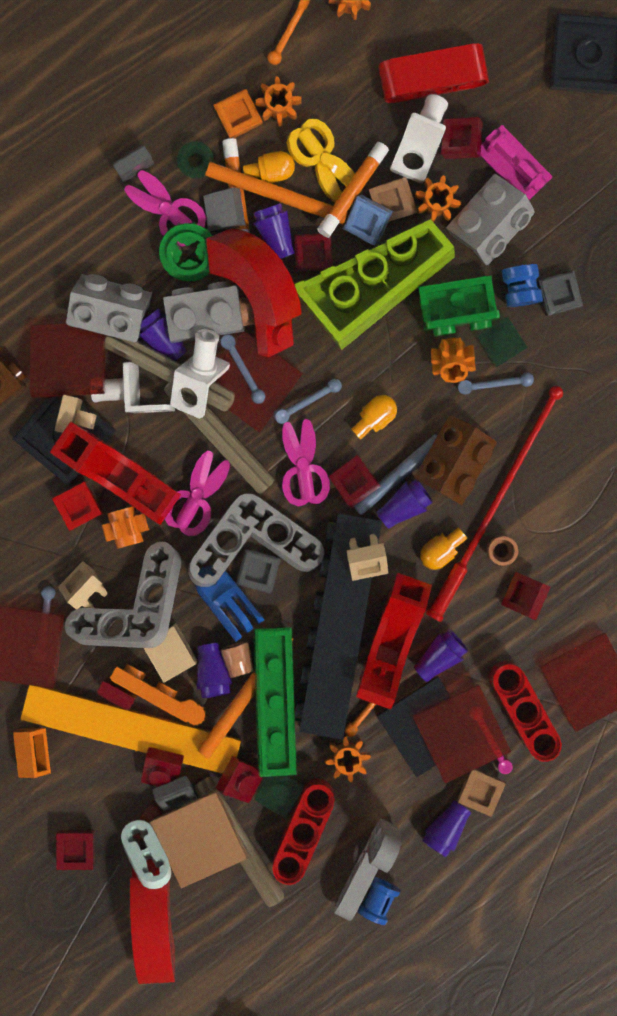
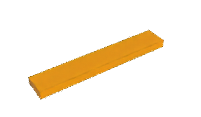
(123, 727)

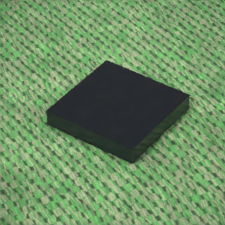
(584, 54)
(39, 437)
(403, 728)

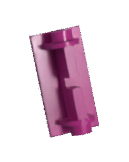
(514, 162)

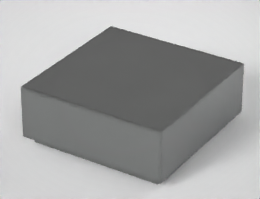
(132, 163)
(224, 210)
(560, 293)
(258, 571)
(175, 794)

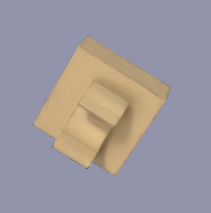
(70, 411)
(368, 560)
(81, 585)

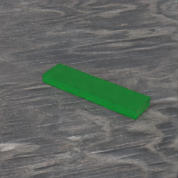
(274, 701)

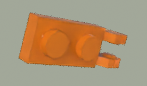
(160, 696)

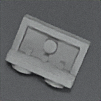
(492, 219)
(108, 307)
(210, 309)

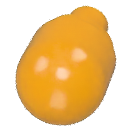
(272, 167)
(375, 415)
(441, 549)

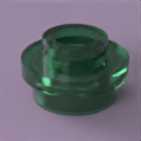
(190, 149)

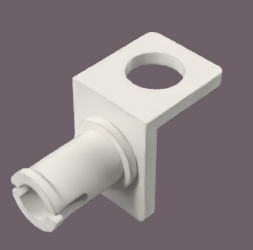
(422, 137)
(198, 373)
(129, 391)

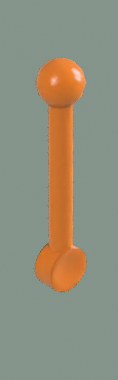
(274, 57)
(351, 728)

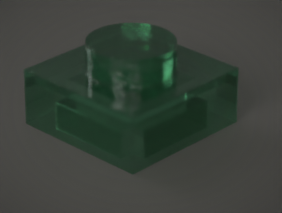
(501, 342)
(279, 794)

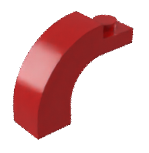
(263, 280)
(115, 472)
(392, 640)
(151, 930)

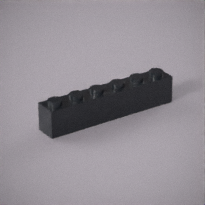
(338, 632)

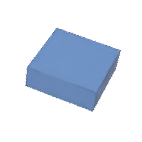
(367, 220)

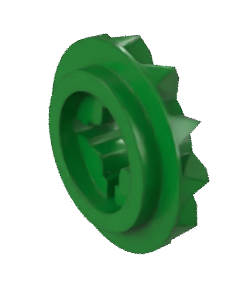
(171, 252)

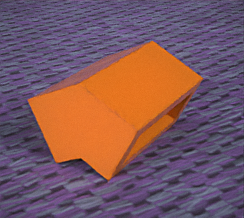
(26, 753)

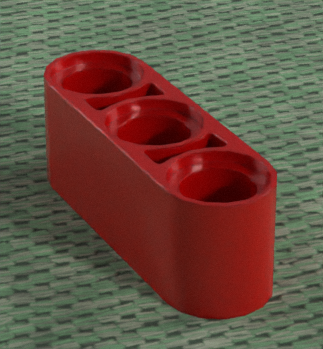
(433, 73)
(536, 724)
(299, 848)

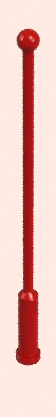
(459, 569)

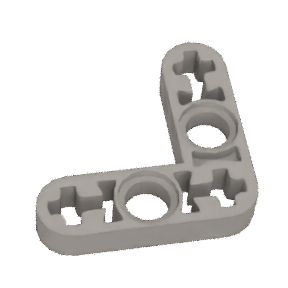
(243, 530)
(143, 612)
(377, 854)

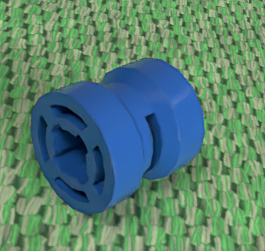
(525, 293)

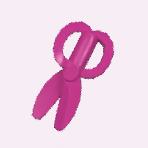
(161, 204)
(301, 456)
(201, 488)

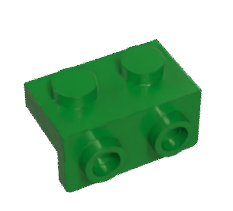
(458, 304)

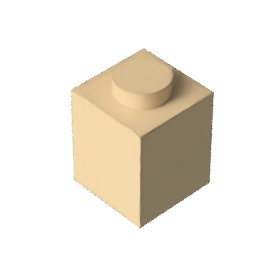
(172, 654)

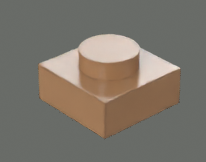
(396, 197)
(481, 792)

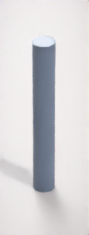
(396, 476)

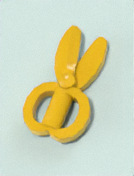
(326, 165)

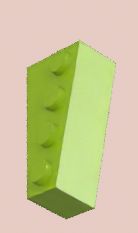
(367, 287)

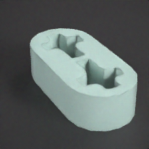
(153, 850)

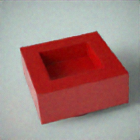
(77, 506)

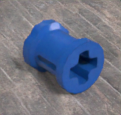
(378, 901)

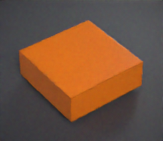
(238, 114)

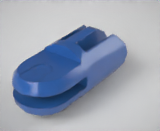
(223, 596)

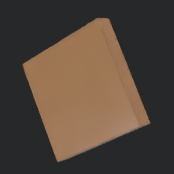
(199, 839)

